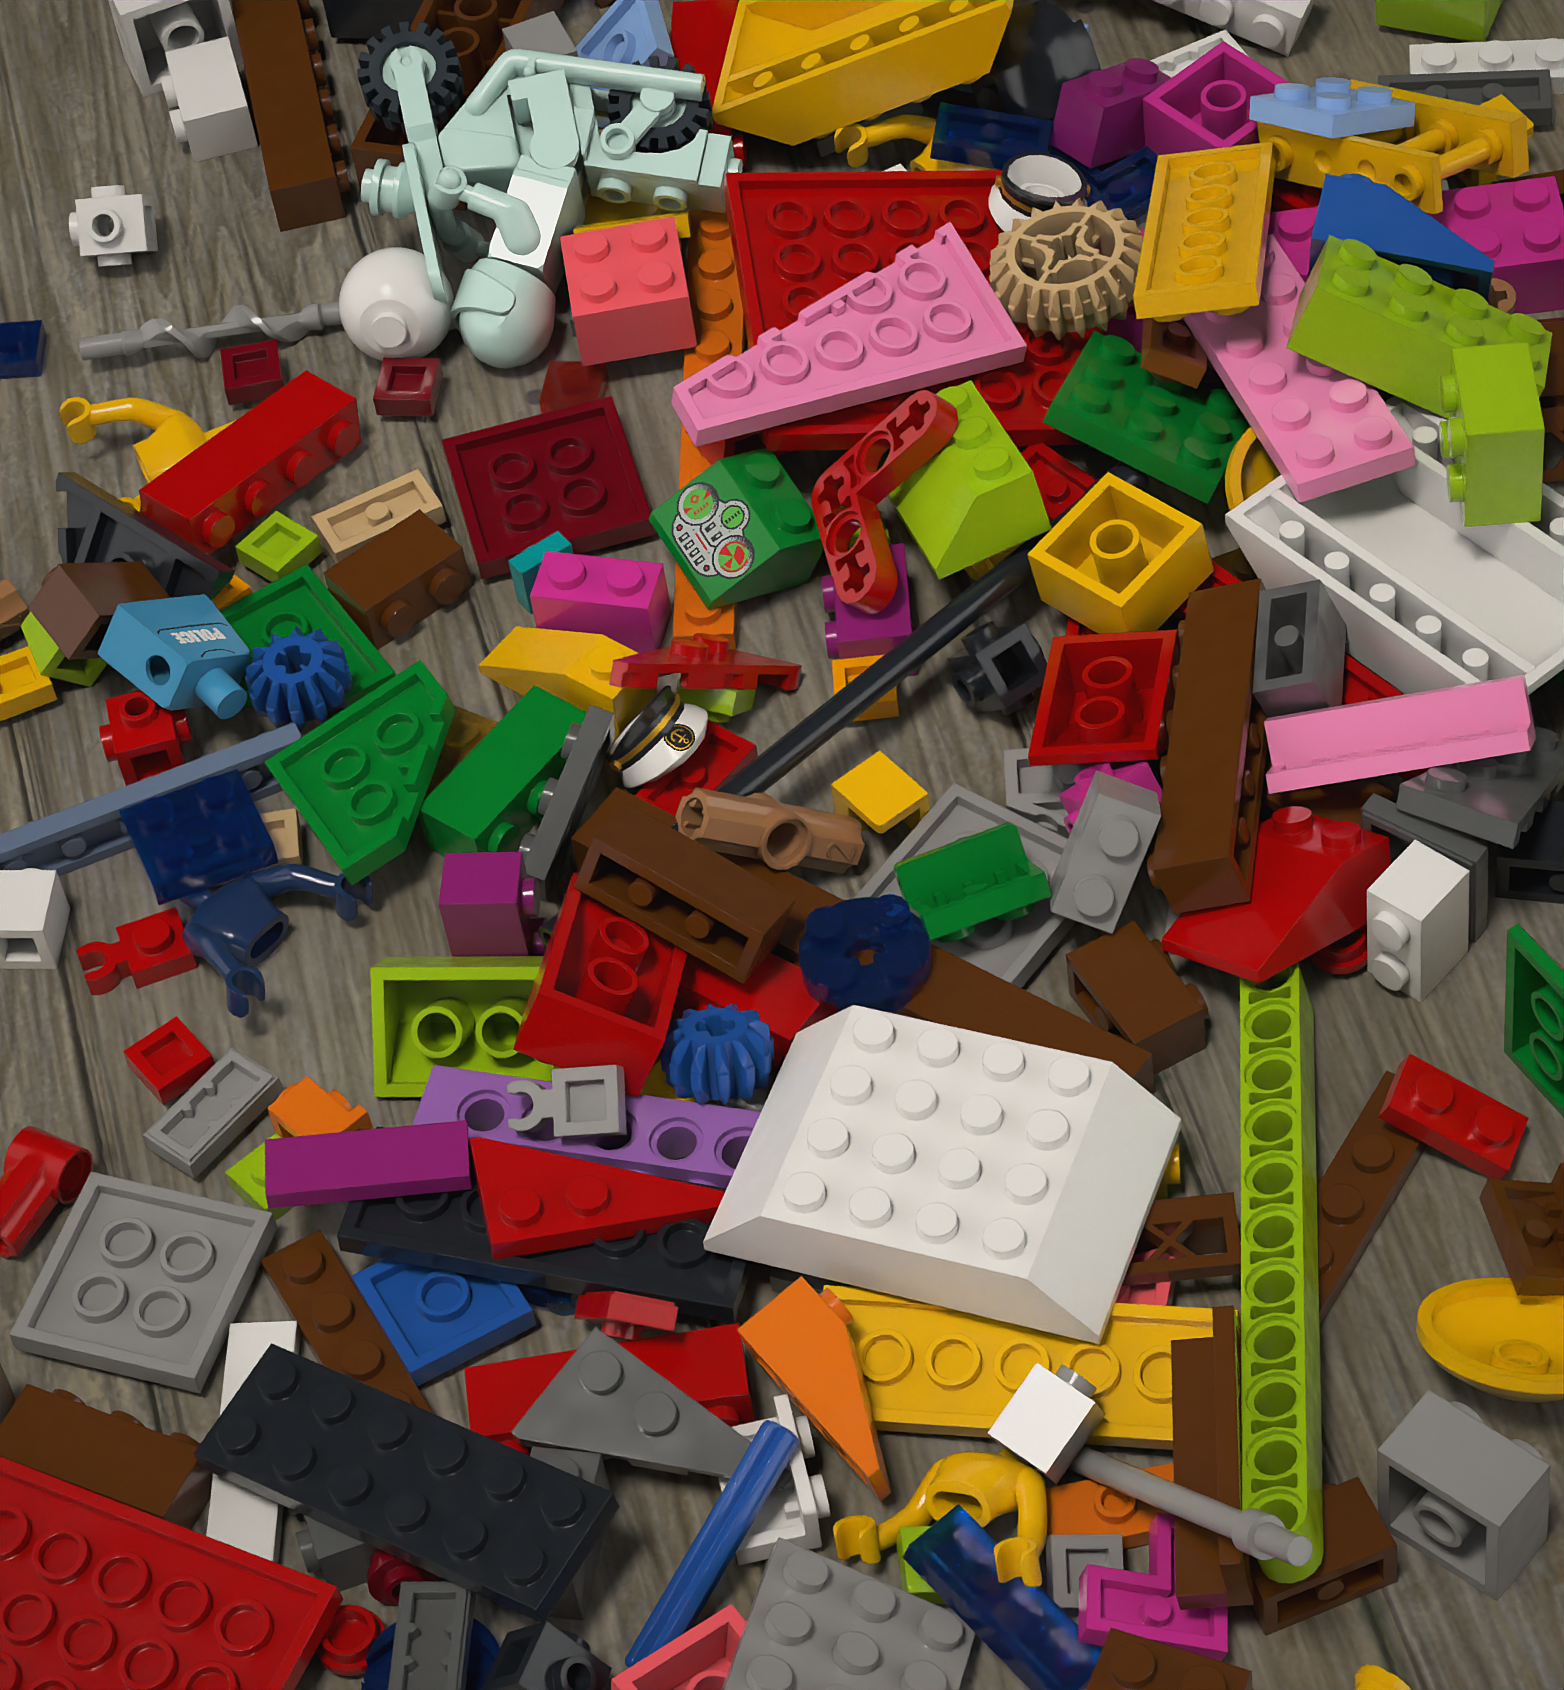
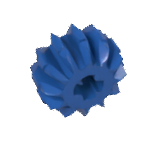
(298, 678)
(717, 1054)

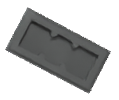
(432, 1637)

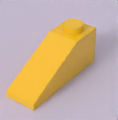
(567, 666)

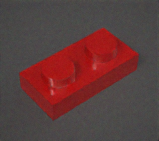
(709, 767)
(1453, 1117)

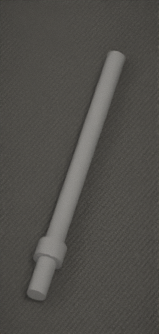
(1250, 1530)

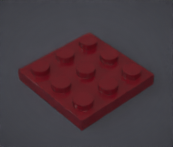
(544, 477)

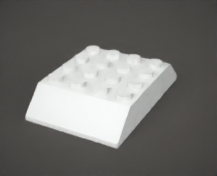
(1412, 583)
(950, 1171)

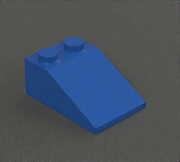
(1398, 232)

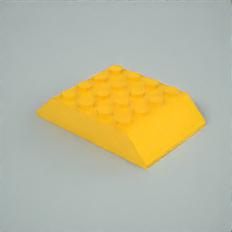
(829, 63)

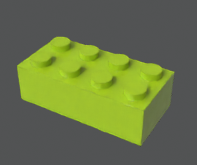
(1399, 324)

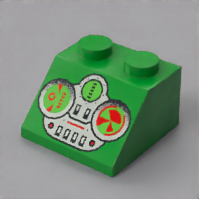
(740, 530)

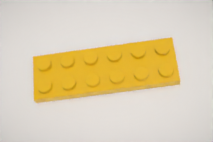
(1206, 232)
(959, 1370)

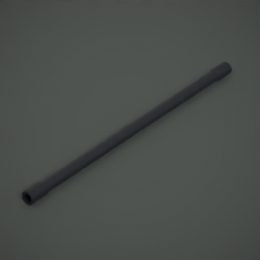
(890, 668)

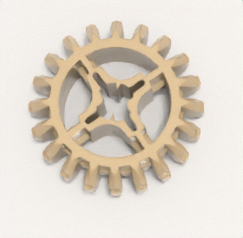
(1067, 268)

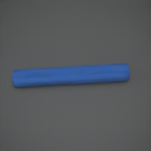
(717, 1540)

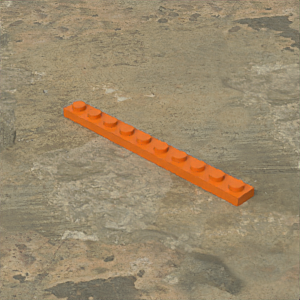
(718, 332)

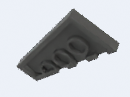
(1490, 794)

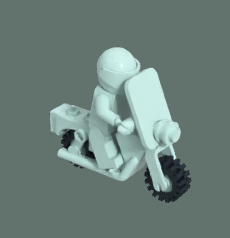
(529, 159)

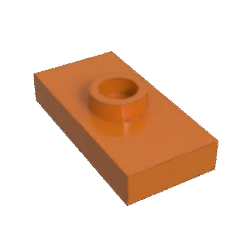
(1098, 1509)

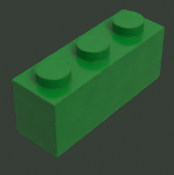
(498, 786)

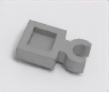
(580, 1102)

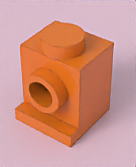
(310, 1110)

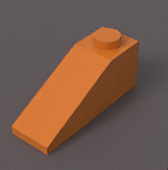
(814, 1361)

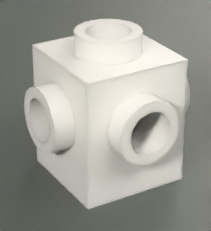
(132, 231)

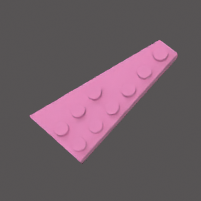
(868, 340)

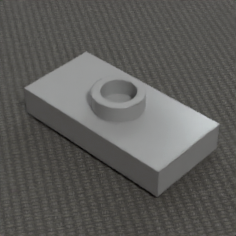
(213, 1112)

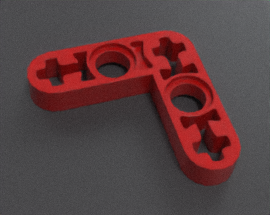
(915, 435)

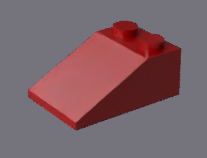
(1105, 698)
(1303, 897)
(601, 992)

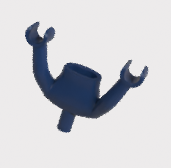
(246, 927)

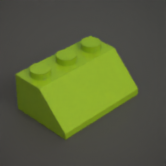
(972, 493)
(449, 1015)

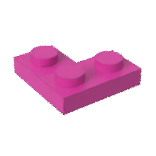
(1148, 1602)

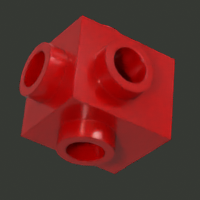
(141, 728)

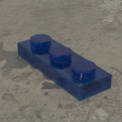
(1011, 1618)

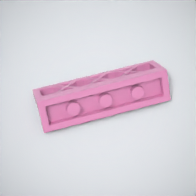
(1399, 734)

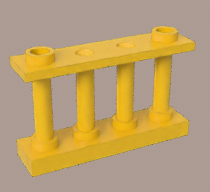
(1412, 159)

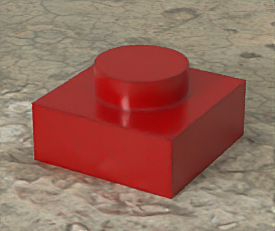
(169, 1060)

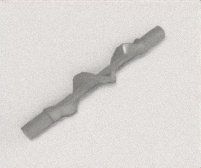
(203, 339)

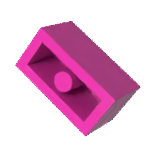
(603, 597)

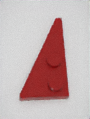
(704, 664)
(558, 1202)

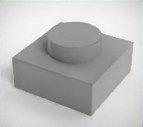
(1069, 1556)

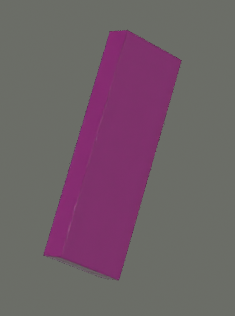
(367, 1164)

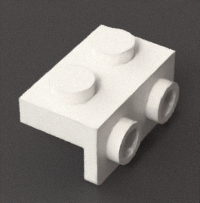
(789, 1511)

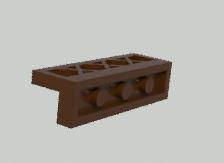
(1195, 1228)
(1209, 1462)

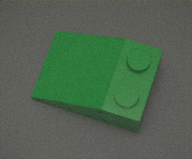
(1535, 1014)

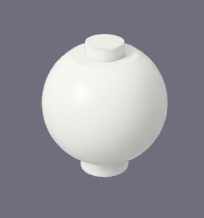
(391, 305)

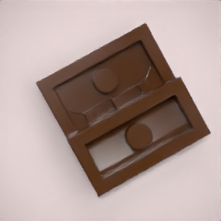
(1529, 1231)

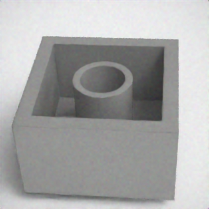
(1463, 1493)

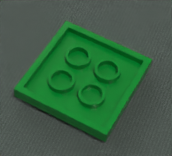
(1151, 425)

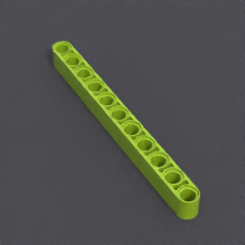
(1280, 1264)

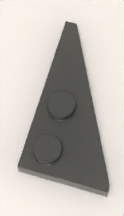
(629, 1412)

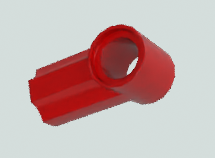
(37, 1176)

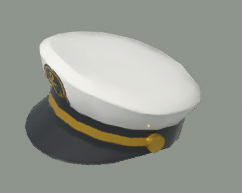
(1035, 182)
(657, 739)

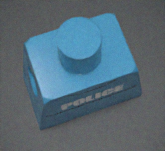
(179, 653)

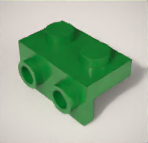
(971, 883)

